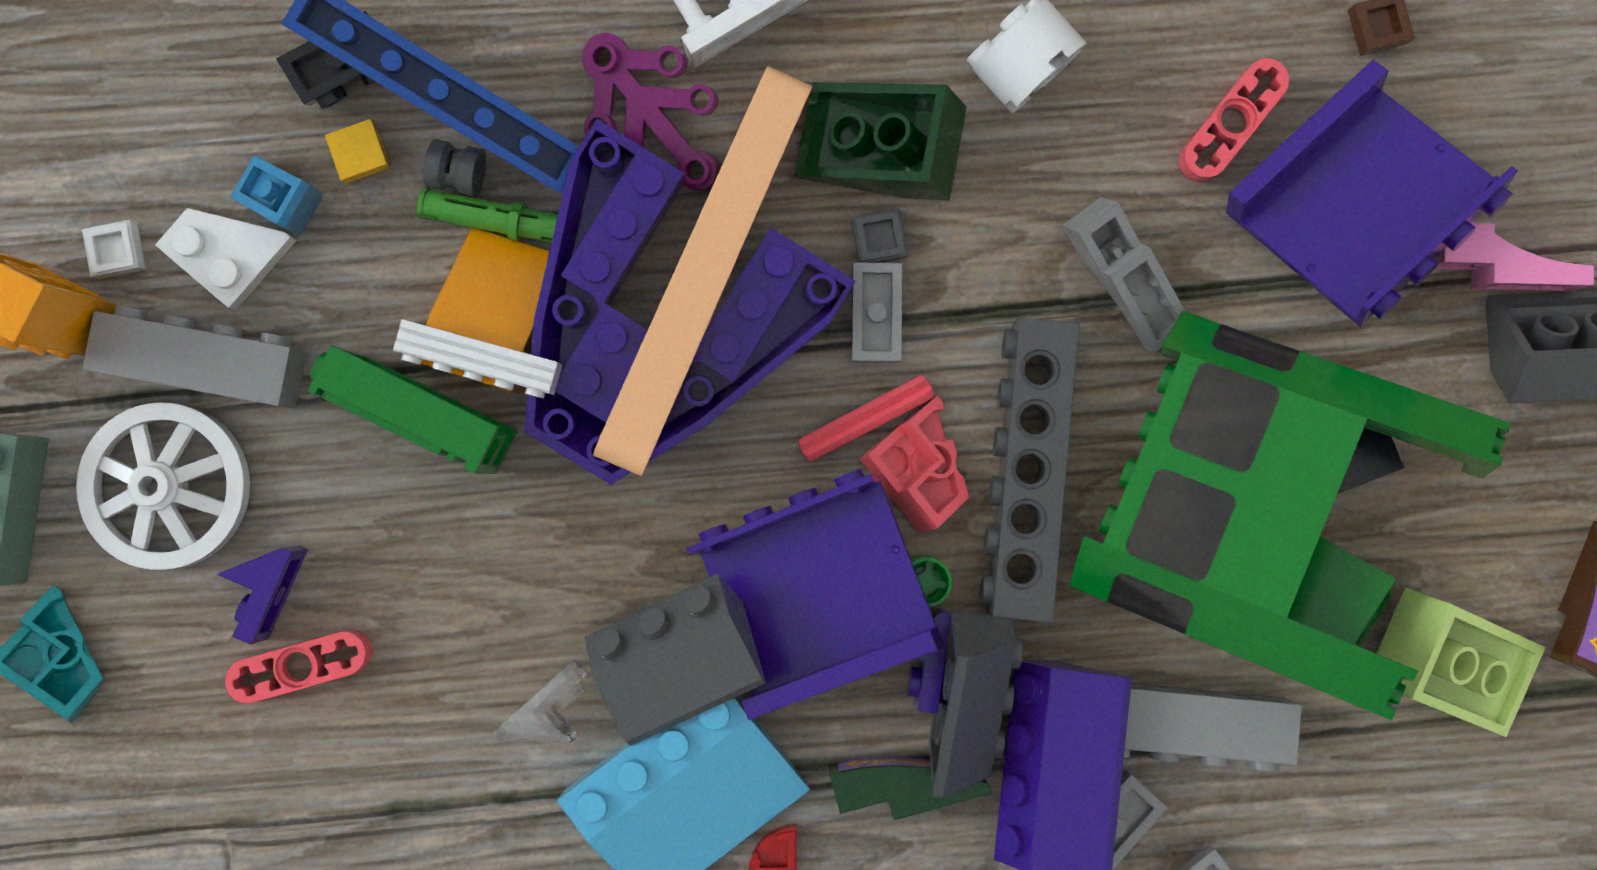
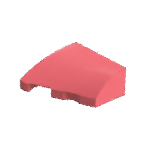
(919, 468)

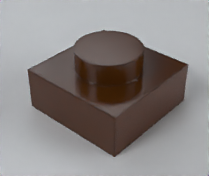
(1380, 25)

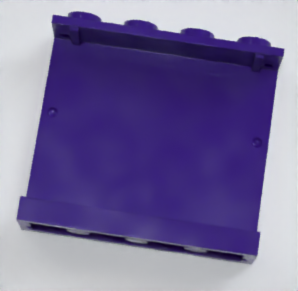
(1365, 198)
(823, 590)

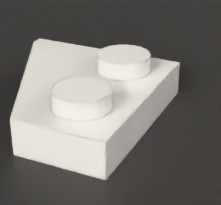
(224, 253)

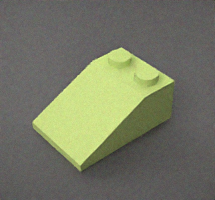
(1460, 661)

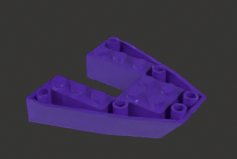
(603, 224)

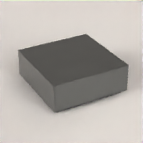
(879, 236)

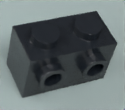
(319, 75)

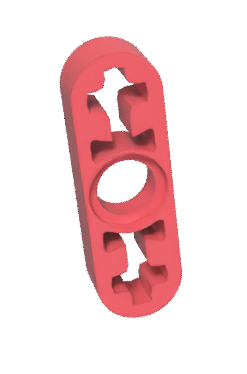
(1264, 102)
(262, 662)

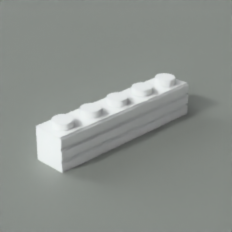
(477, 359)

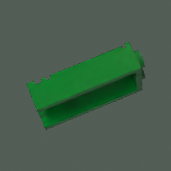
(411, 410)

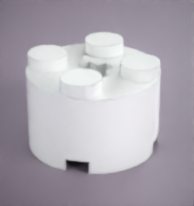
(1026, 53)

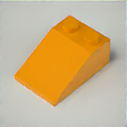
(491, 294)

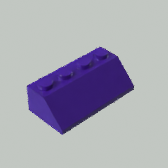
(1062, 767)

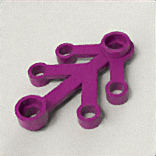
(645, 102)

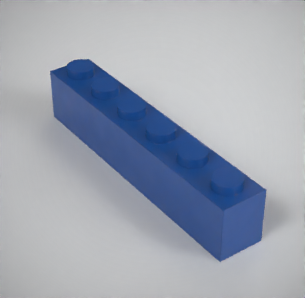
(434, 87)

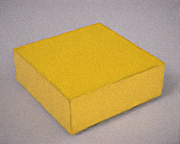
(357, 151)

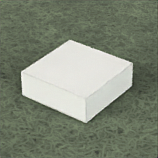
(113, 249)

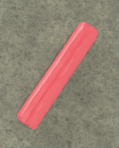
(866, 418)

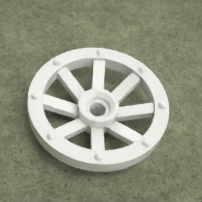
(171, 488)

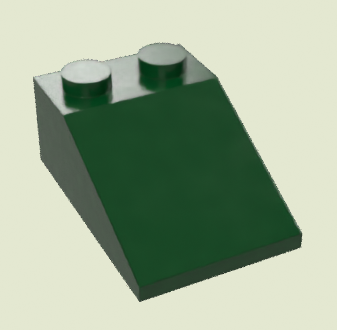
(883, 138)

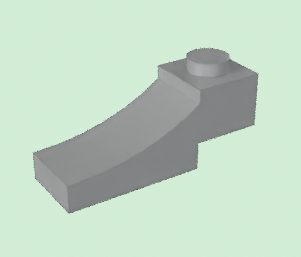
(1126, 270)

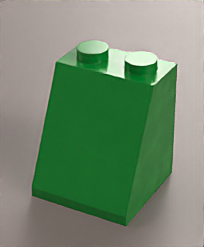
(1341, 594)

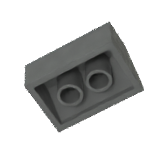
(1544, 345)
(675, 659)
(972, 700)

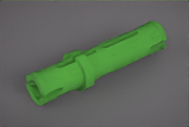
(513, 220)

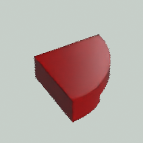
(776, 850)

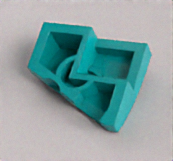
(51, 658)

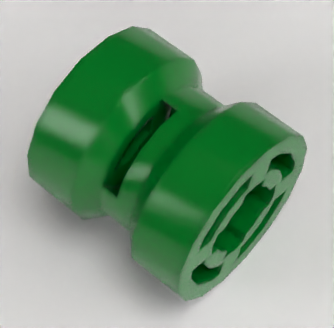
(934, 579)

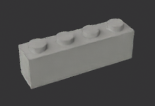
(195, 359)
(1213, 726)

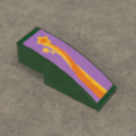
(893, 779)

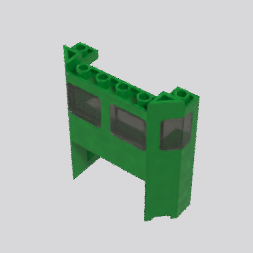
(1240, 491)

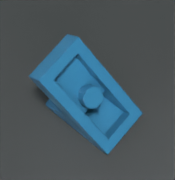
(277, 195)

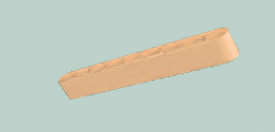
(702, 273)

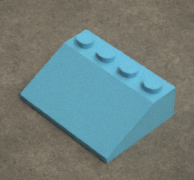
(684, 792)

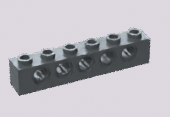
(1056, 346)

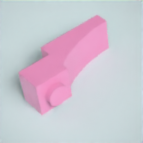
(1505, 267)

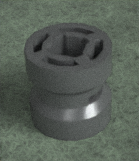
(454, 168)

